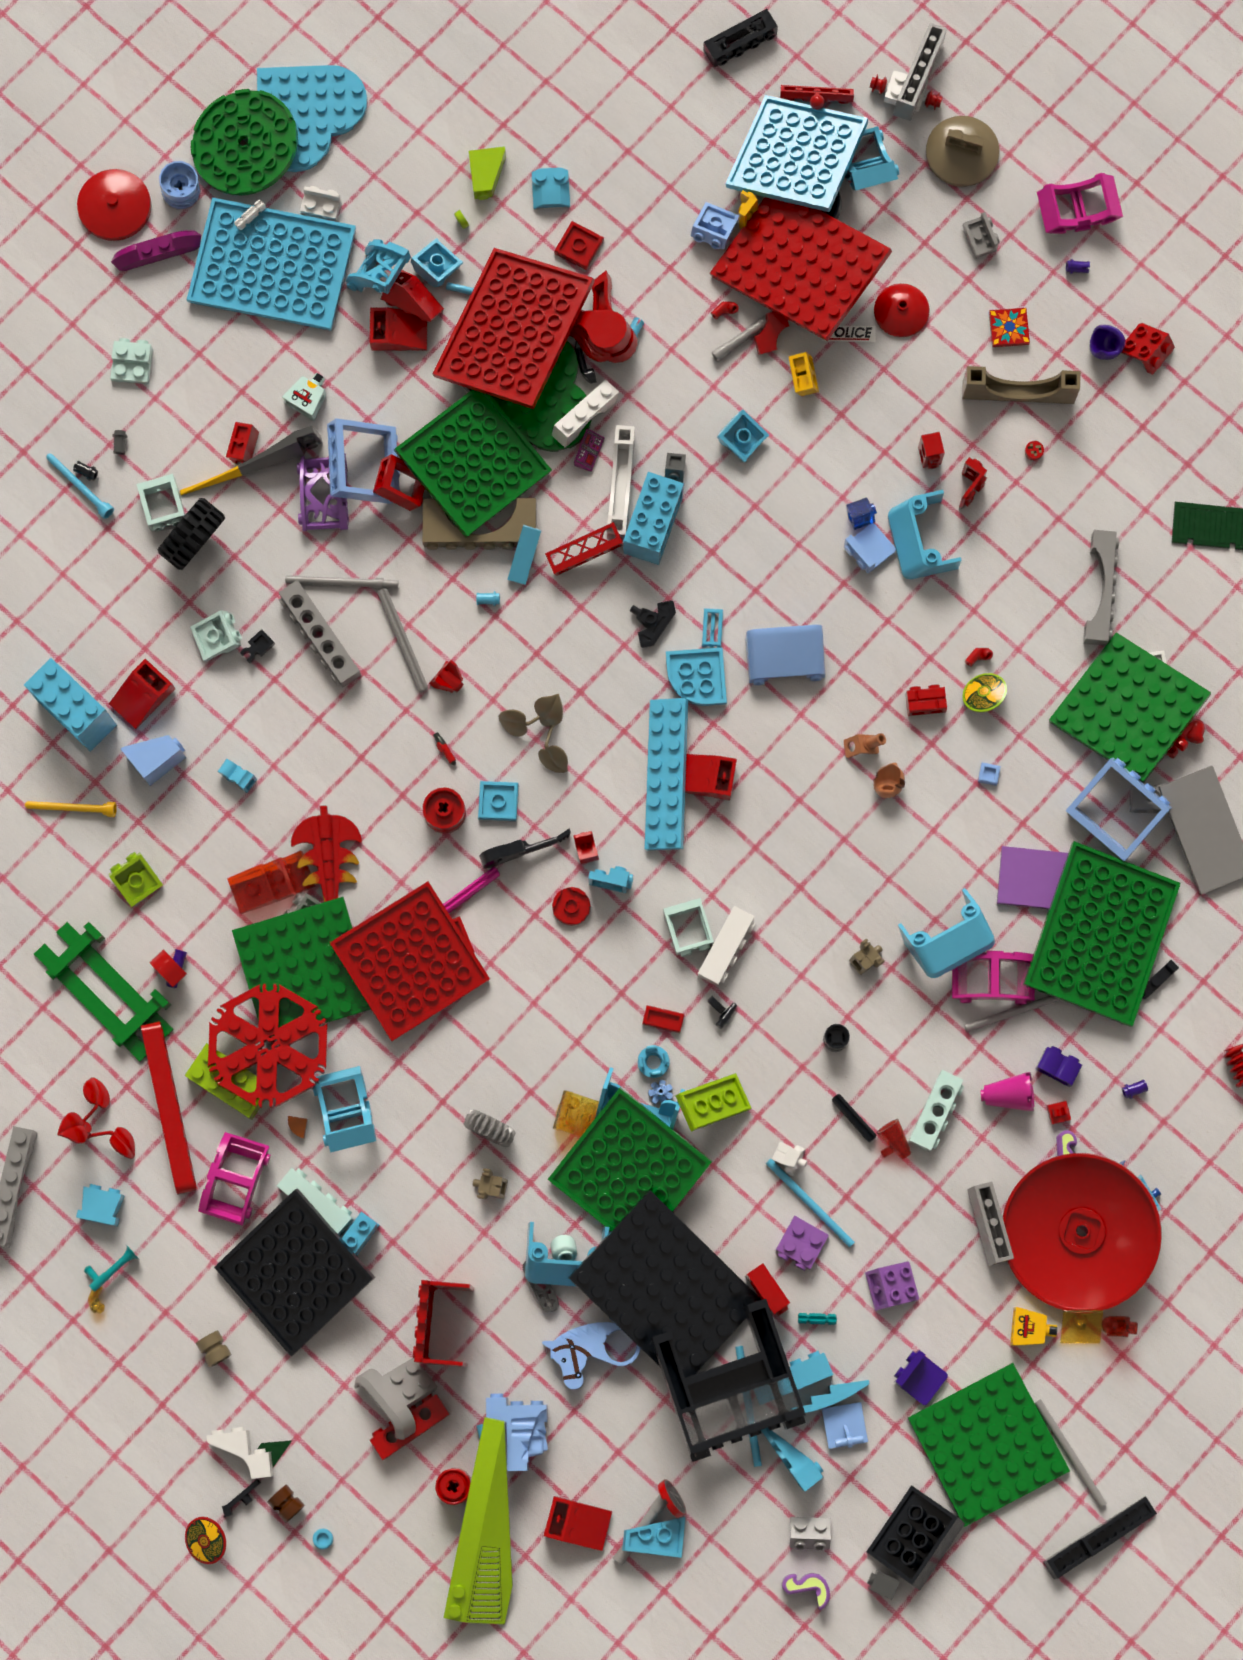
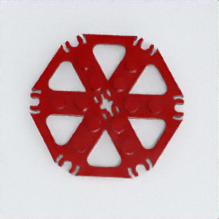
(251, 1053)

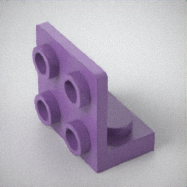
(892, 1285)

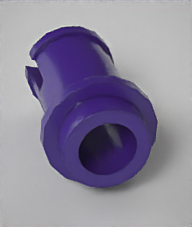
(1077, 266)
(1134, 1089)

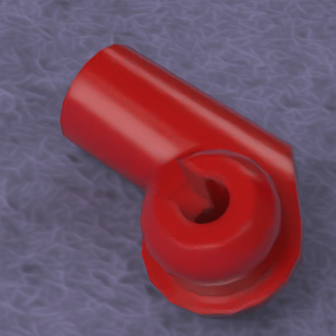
(726, 308)
(978, 654)

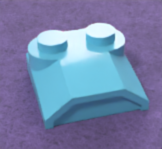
(550, 188)
(435, 263)
(742, 435)

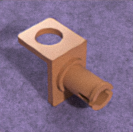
(864, 744)

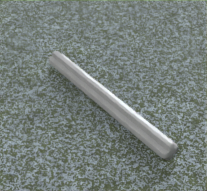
(403, 640)

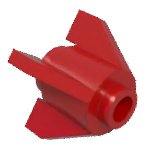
(448, 678)

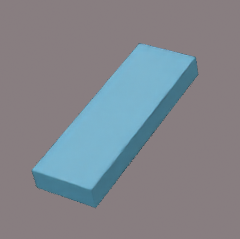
(524, 554)

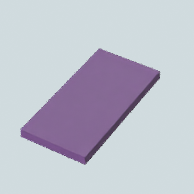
(1029, 876)

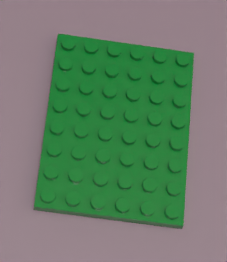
(1102, 934)

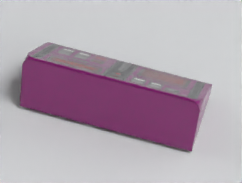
(588, 450)

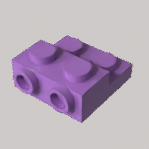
(801, 1243)

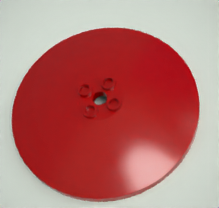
(1077, 1269)

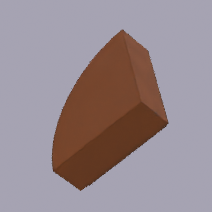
(298, 1125)

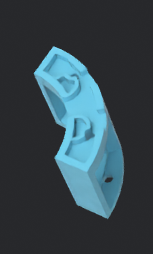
(873, 170)
(353, 1135)

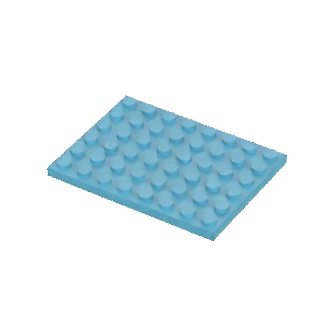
(274, 267)

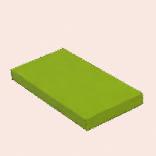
(713, 1102)

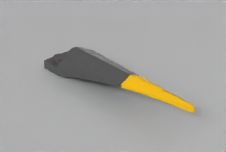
(285, 450)

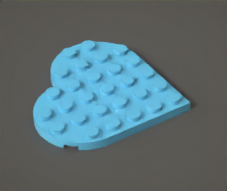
(323, 104)

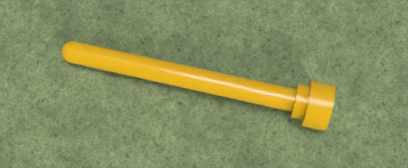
(108, 809)

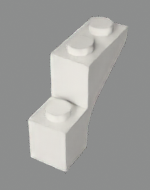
(238, 1443)

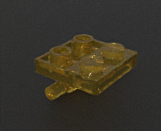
(575, 1113)

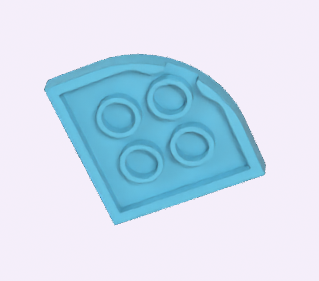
(698, 675)

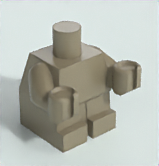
(866, 957)
(490, 1185)

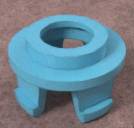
(657, 1051)

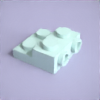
(131, 361)
(216, 635)

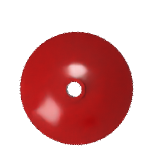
(899, 320)

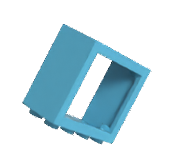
(70, 704)

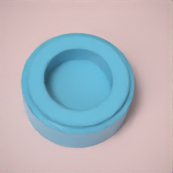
(323, 1538)

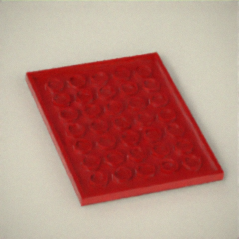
(801, 264)
(513, 328)

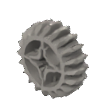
(489, 1128)

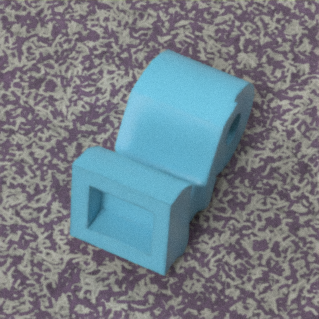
(236, 774)

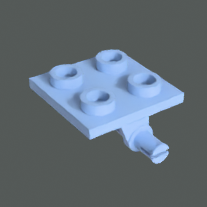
(844, 1425)

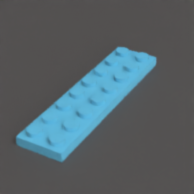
(666, 774)

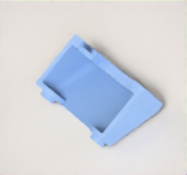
(785, 653)

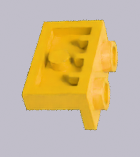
(748, 206)

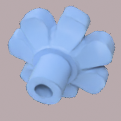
(660, 1096)

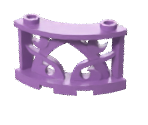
(337, 511)

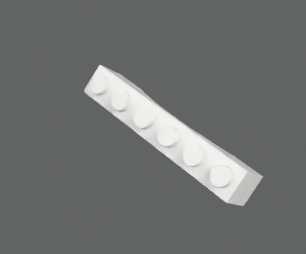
(621, 480)

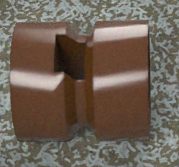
(285, 1503)

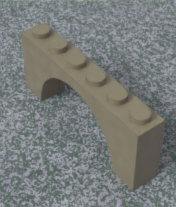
(1058, 389)
(442, 533)

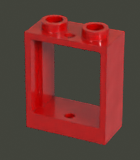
(383, 482)
(768, 1289)

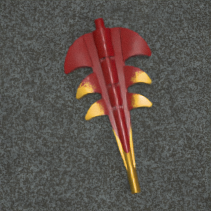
(325, 835)

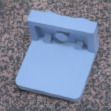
(869, 547)

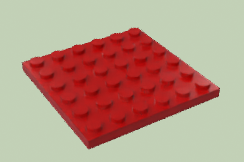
(409, 961)

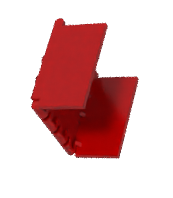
(424, 1316)

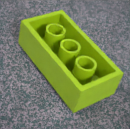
(200, 1074)

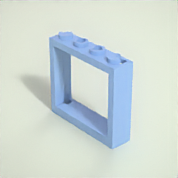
(337, 460)
(1097, 831)

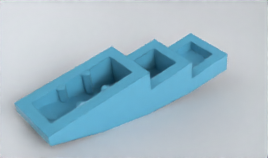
(836, 1394)

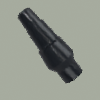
(725, 1016)

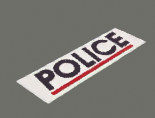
(854, 334)

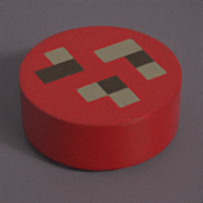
(1034, 450)

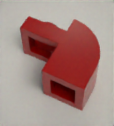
(168, 968)

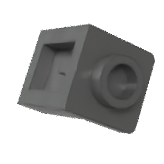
(675, 466)

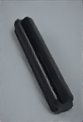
(854, 1118)

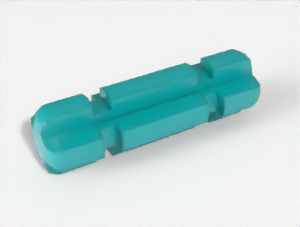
(817, 1318)

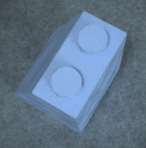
(155, 757)

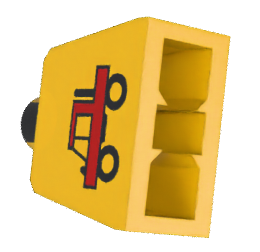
(1030, 1327)

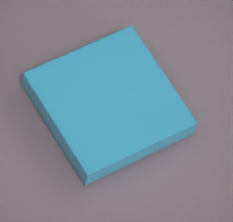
(498, 801)

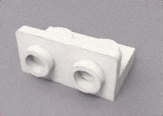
(320, 203)

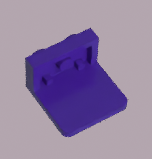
(920, 1377)

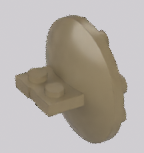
(962, 151)

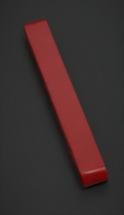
(168, 1108)

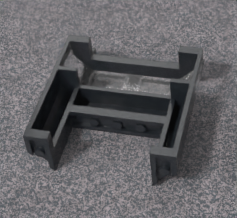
(734, 1396)

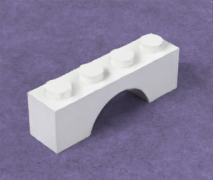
(574, 421)

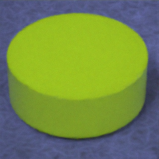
(461, 219)

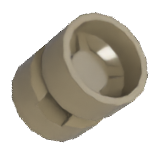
(213, 1348)

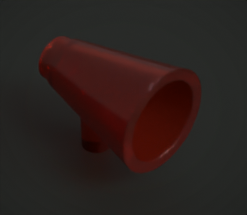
(895, 1138)

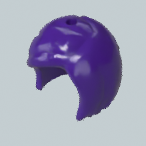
(1106, 342)

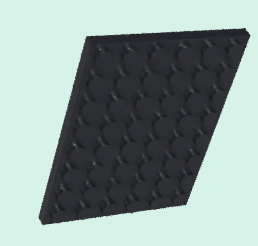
(663, 1278)

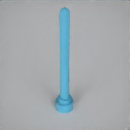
(104, 509)

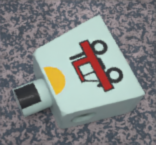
(306, 396)

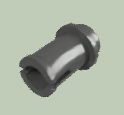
(119, 442)

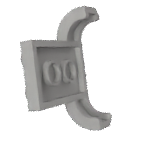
(398, 1392)

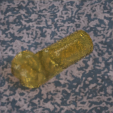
(94, 1302)

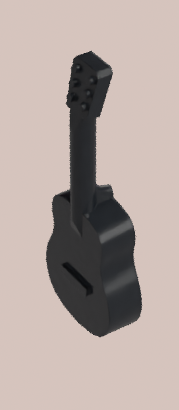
(516, 849)

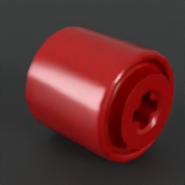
(457, 1476)

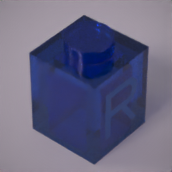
(861, 513)

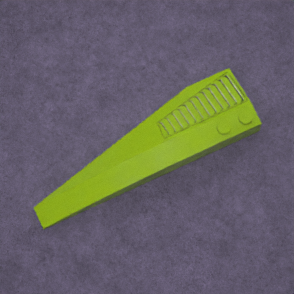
(483, 1560)

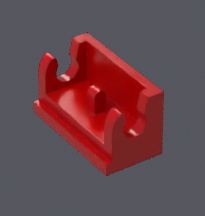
(242, 442)

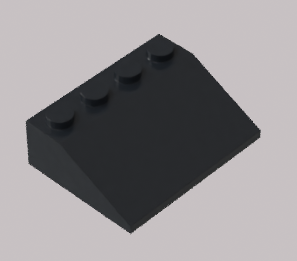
(915, 1537)

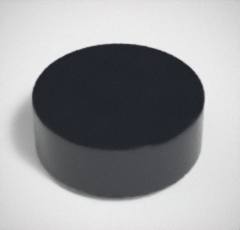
(716, 1005)

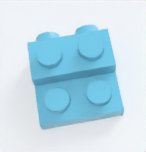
(617, 880)

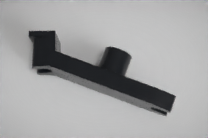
(1159, 978)
(243, 1496)

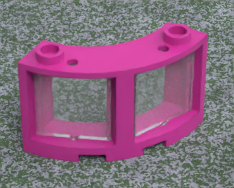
(993, 977)

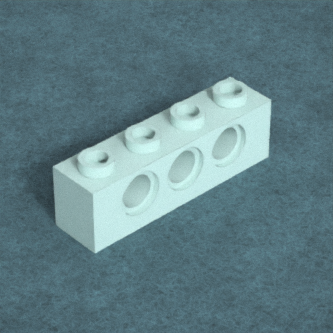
(919, 1136)

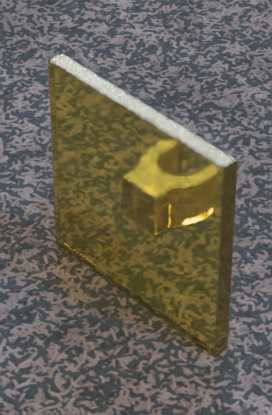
(1081, 1326)

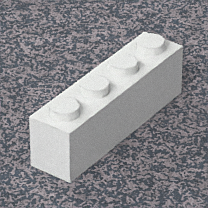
(726, 945)

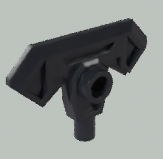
(653, 622)

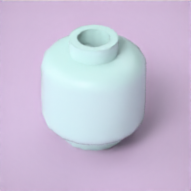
(563, 1248)

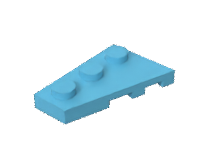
(656, 1539)

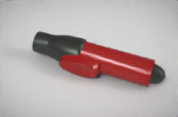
(442, 747)

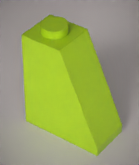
(486, 170)

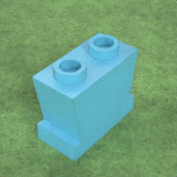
(100, 1205)
(360, 1233)

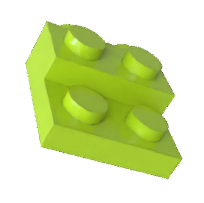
(134, 878)

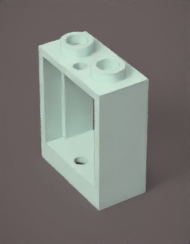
(154, 486)
(682, 909)

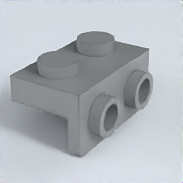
(981, 236)
(810, 1533)

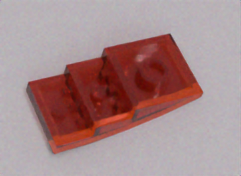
(269, 882)

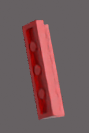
(588, 555)

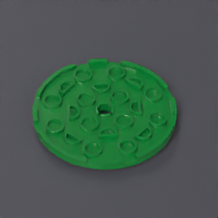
(250, 167)

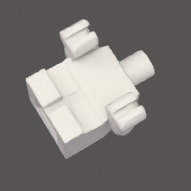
(789, 1157)

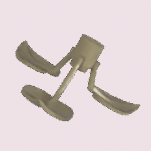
(550, 714)

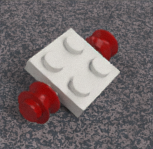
(894, 87)

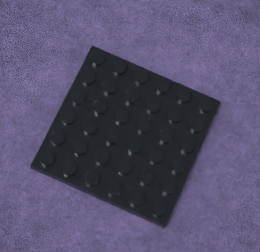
(294, 1272)

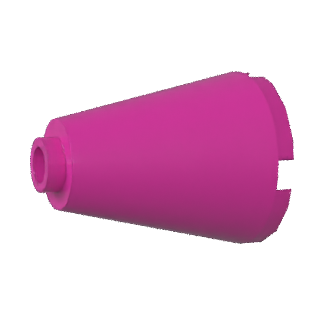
(1010, 1093)

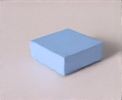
(989, 774)

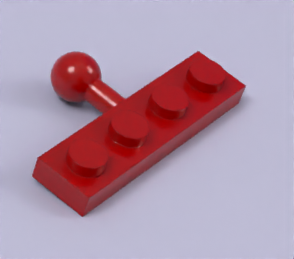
(817, 95)

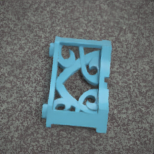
(369, 276)

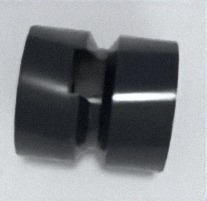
(836, 1037)

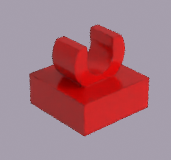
(1058, 1112)

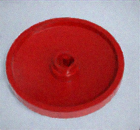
(114, 204)

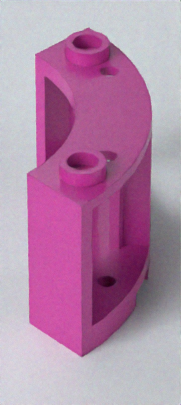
(1082, 222)
(242, 1147)

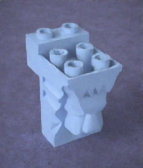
(524, 1429)

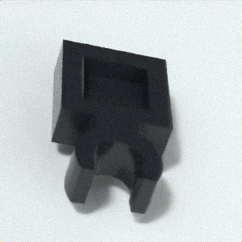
(258, 644)

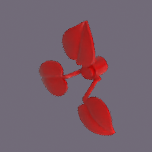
(79, 1130)

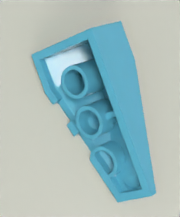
(800, 1466)

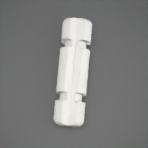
(249, 215)

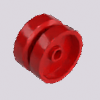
(444, 799)

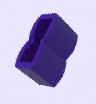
(1058, 1066)

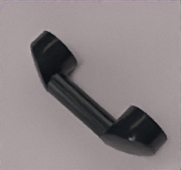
(588, 374)

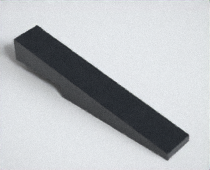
(1099, 1538)

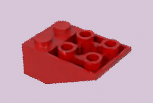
(412, 297)
(396, 330)
(141, 694)
(710, 775)
(577, 1523)

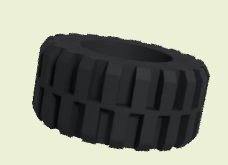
(191, 533)

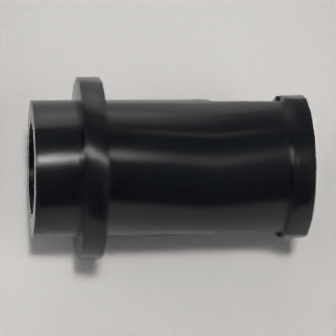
(85, 470)

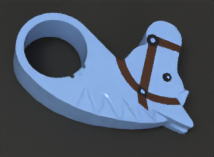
(578, 1344)

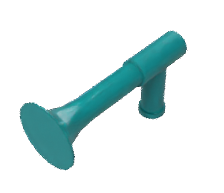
(98, 1281)

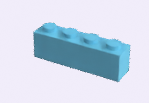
(810, 1370)

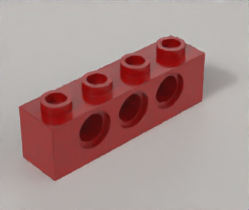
(438, 1413)

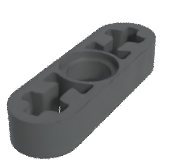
(542, 1301)

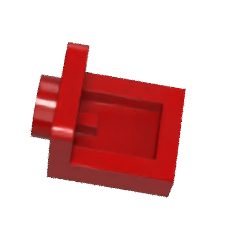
(586, 847)

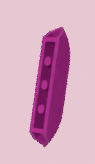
(156, 249)

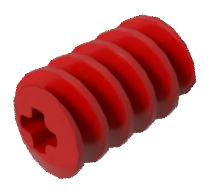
(1236, 1056)

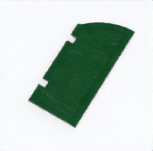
(1207, 525)

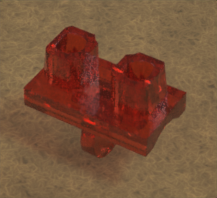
(1119, 1326)

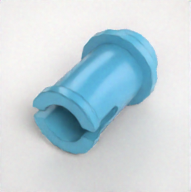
(636, 328)
(488, 598)

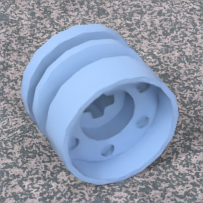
(179, 175)

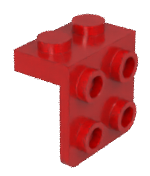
(1149, 346)
(977, 474)

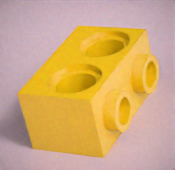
(803, 374)

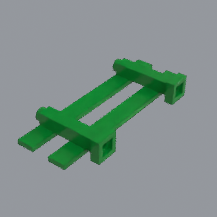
(81, 947)

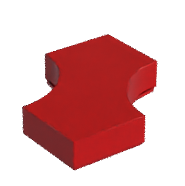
(767, 339)

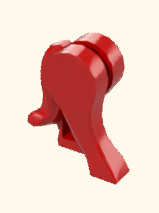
(601, 331)

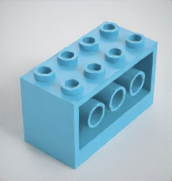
(653, 518)

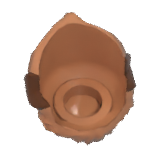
(889, 781)

